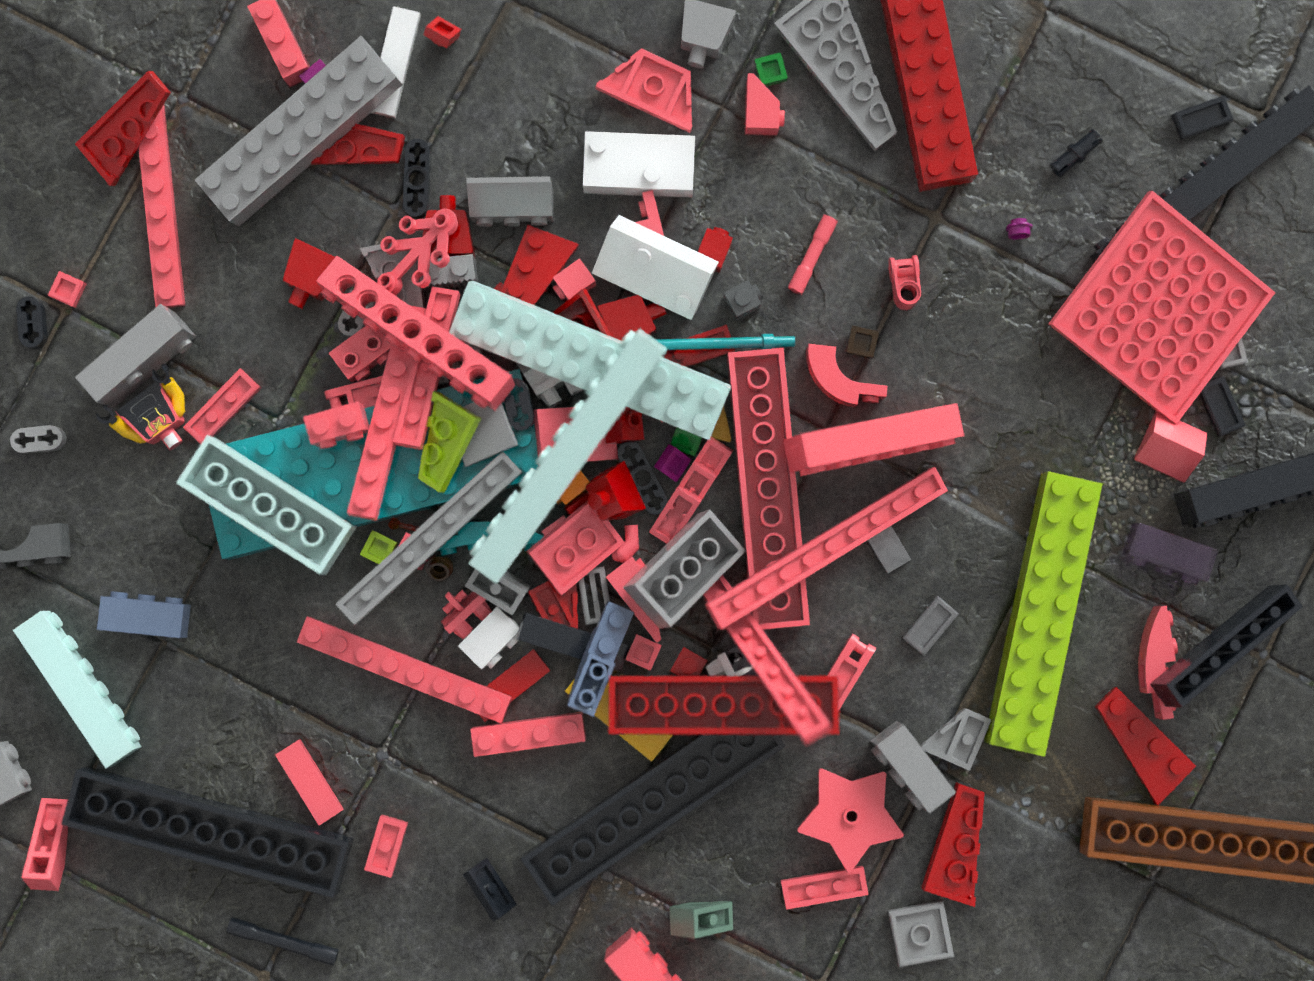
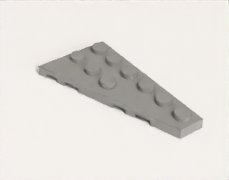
(835, 54)

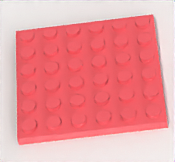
(1162, 307)

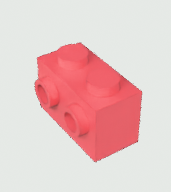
(361, 354)
(337, 424)

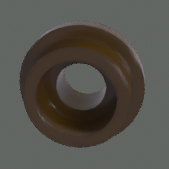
(439, 573)

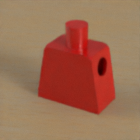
(461, 240)
(303, 270)
(630, 315)
(614, 494)

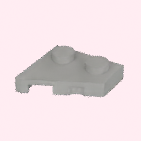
(959, 738)

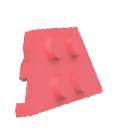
(652, 87)

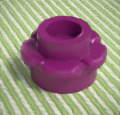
(1019, 229)

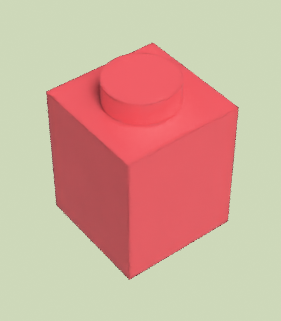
(573, 280)

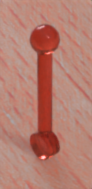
(395, 524)

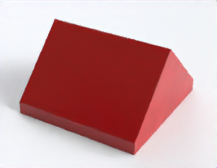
(583, 311)

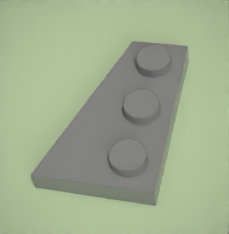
(382, 263)

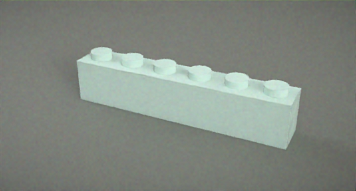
(78, 688)

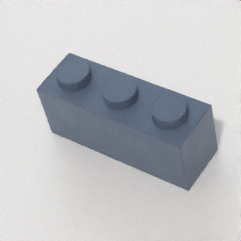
(144, 615)

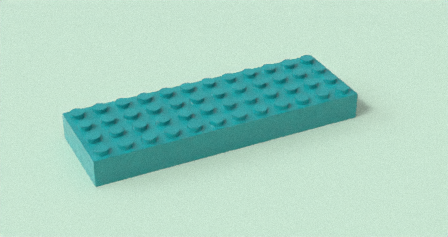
(332, 472)

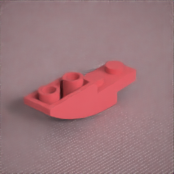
(1155, 650)

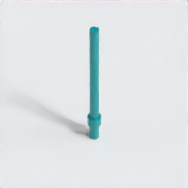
(766, 341)

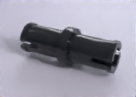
(1076, 153)

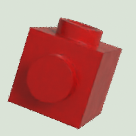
(626, 427)

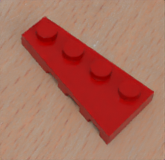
(121, 129)
(364, 146)
(536, 263)
(1153, 756)
(954, 857)

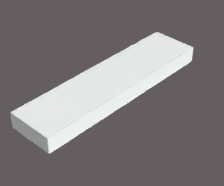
(397, 53)

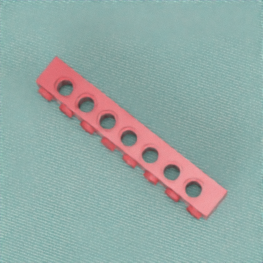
(341, 276)

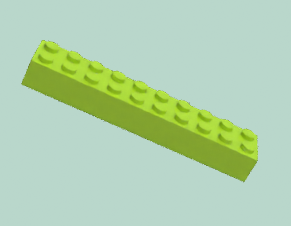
(1043, 613)

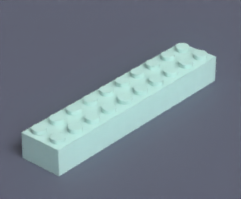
(580, 353)
(564, 460)

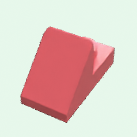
(649, 209)

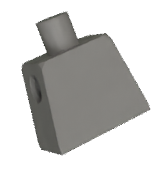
(705, 30)

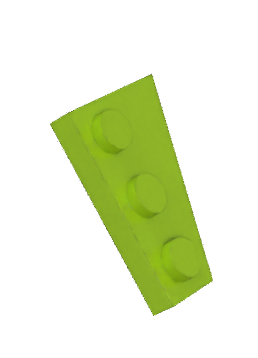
(447, 441)

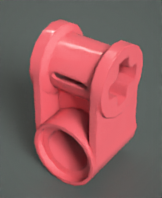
(905, 276)

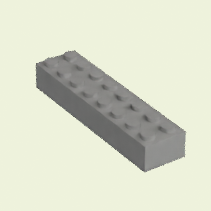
(298, 132)

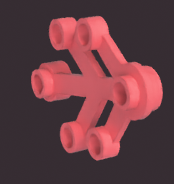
(419, 249)

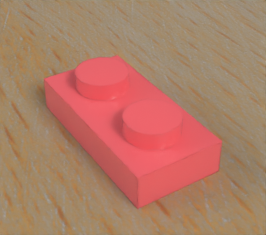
(386, 846)

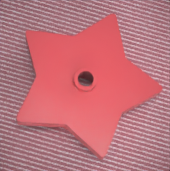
(829, 819)

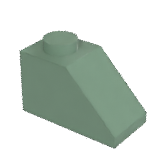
(701, 918)

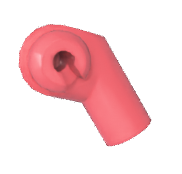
(630, 546)

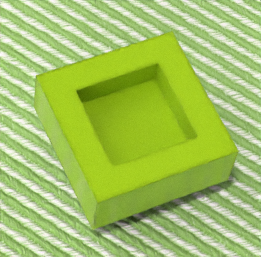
(378, 547)

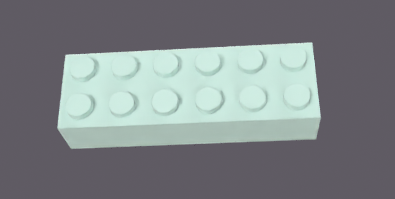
(266, 505)

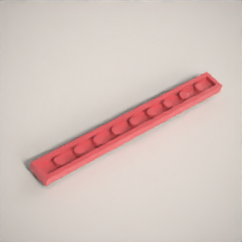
(825, 548)

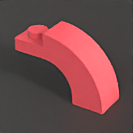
(834, 384)

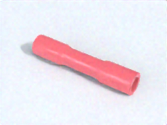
(805, 269)

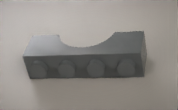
(44, 543)

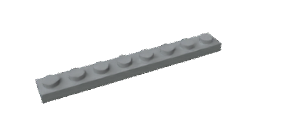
(428, 538)

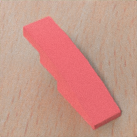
(691, 490)

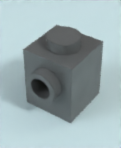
(743, 300)

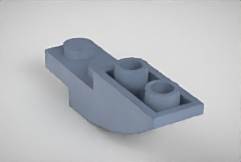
(599, 658)

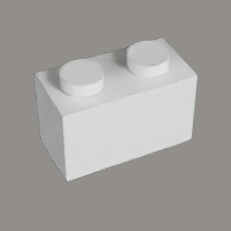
(490, 639)

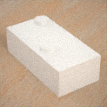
(638, 164)
(654, 267)

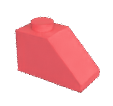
(762, 109)

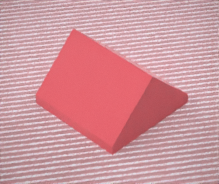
(1171, 447)

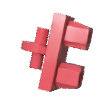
(458, 612)

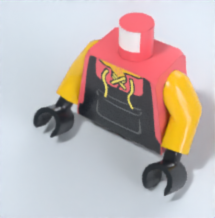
(151, 414)

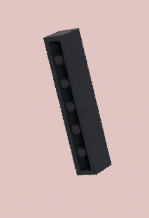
(1226, 645)

